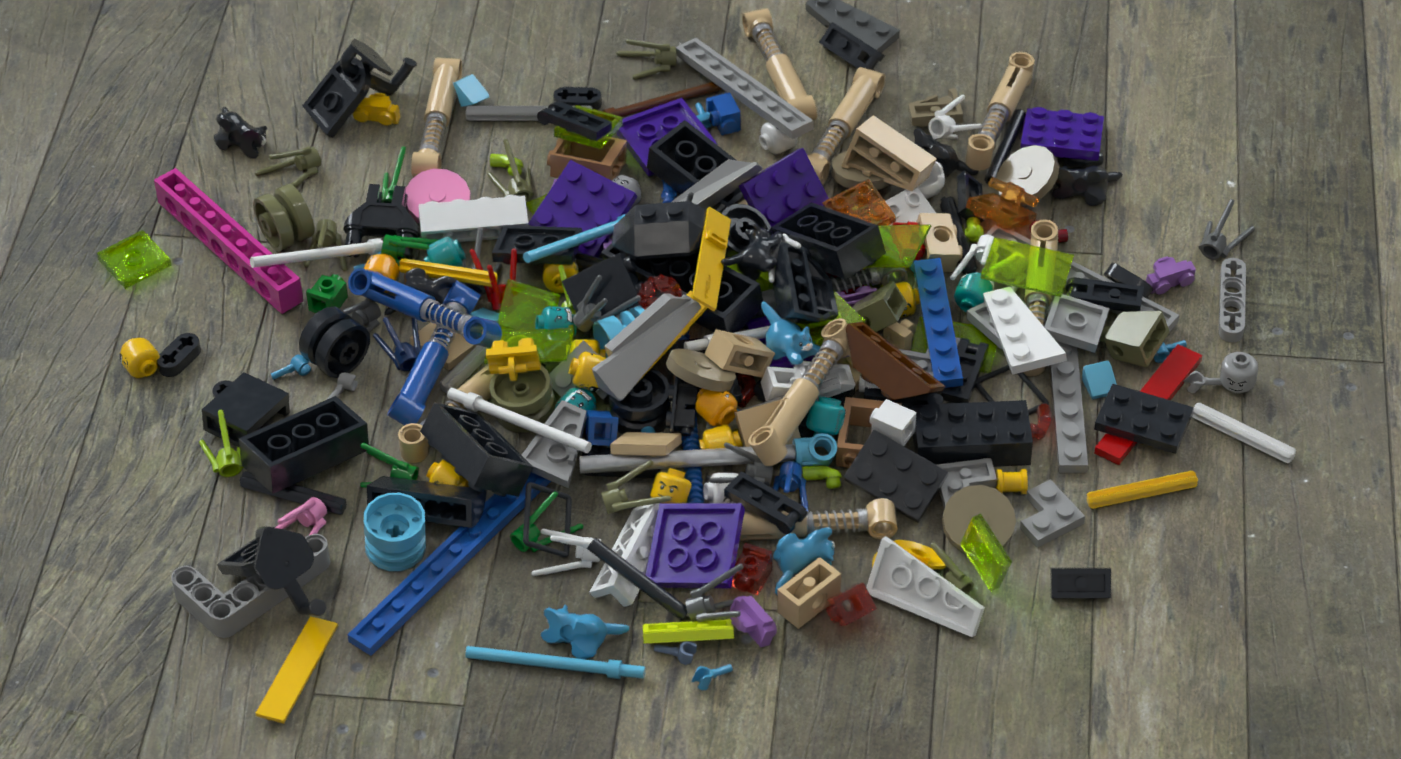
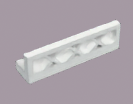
(633, 546)

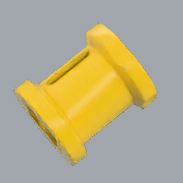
(1012, 481)

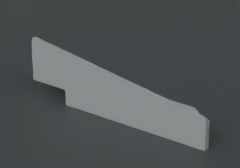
(720, 182)
(642, 343)

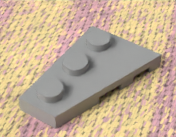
(554, 459)

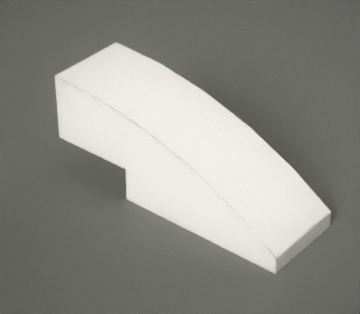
(778, 380)

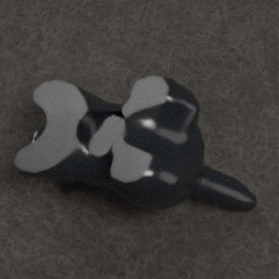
(238, 132)
(944, 153)
(1087, 182)
(756, 256)
(420, 281)

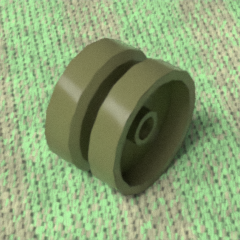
(283, 217)
(528, 396)

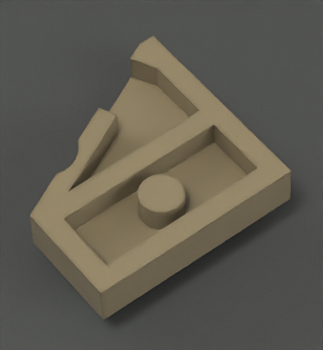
(923, 110)

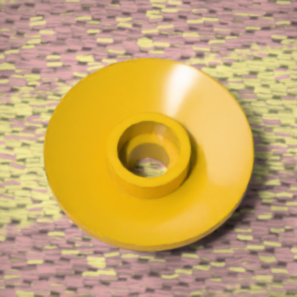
(922, 553)

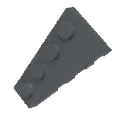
(858, 23)

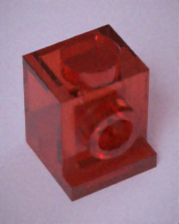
(756, 569)
(860, 603)

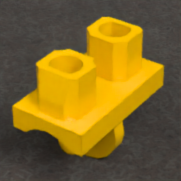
(513, 359)

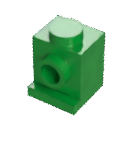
(328, 289)

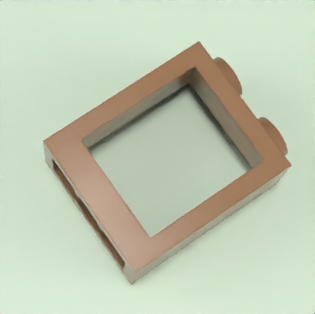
(612, 157)
(857, 414)

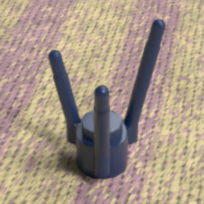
(405, 354)

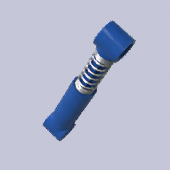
(422, 307)
(412, 398)

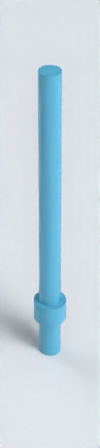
(570, 242)
(612, 668)

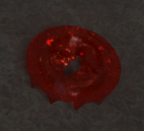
(660, 282)

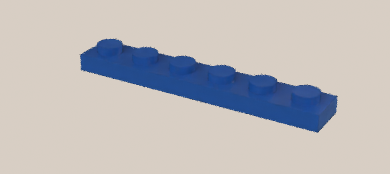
(938, 322)

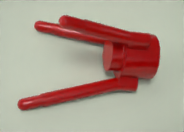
(496, 292)

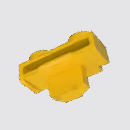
(377, 109)

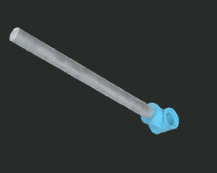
(800, 451)

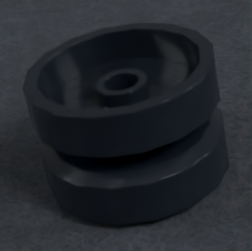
(742, 218)
(334, 342)
(643, 405)

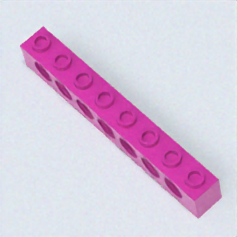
(227, 240)

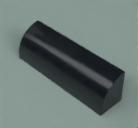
(440, 501)

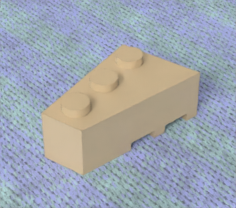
(889, 155)

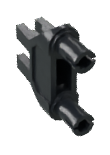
(380, 218)

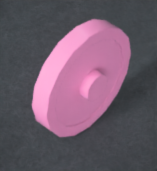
(437, 186)

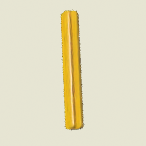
(436, 270)
(1141, 489)

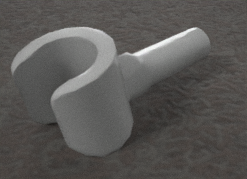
(1197, 380)
(345, 381)

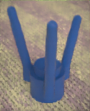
(790, 479)

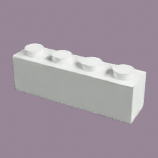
(463, 218)

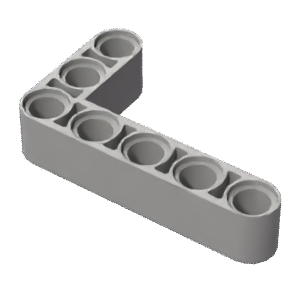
(246, 601)

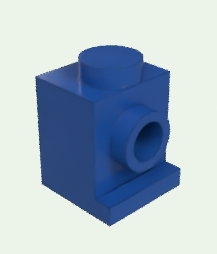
(724, 113)
(601, 428)

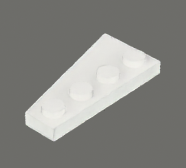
(1020, 333)
(915, 587)

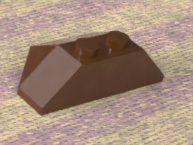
(886, 365)

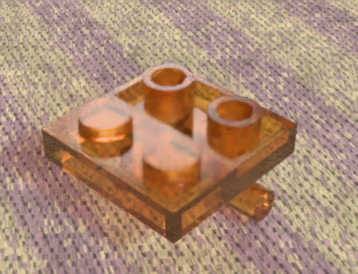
(863, 203)
(1004, 208)

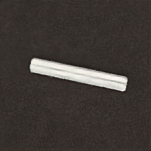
(1244, 433)

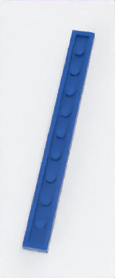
(437, 570)

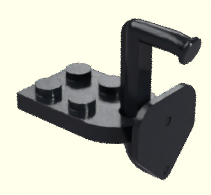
(349, 83)
(278, 560)

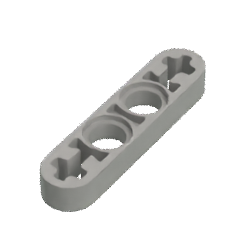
(1229, 299)

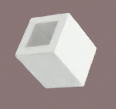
(894, 421)

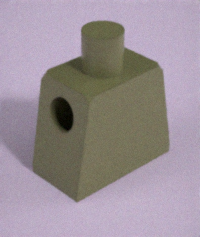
(881, 307)
(1135, 336)

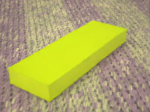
(688, 631)

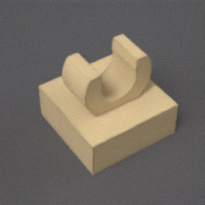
(900, 334)

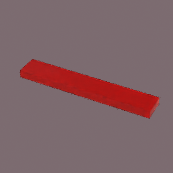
(1163, 384)

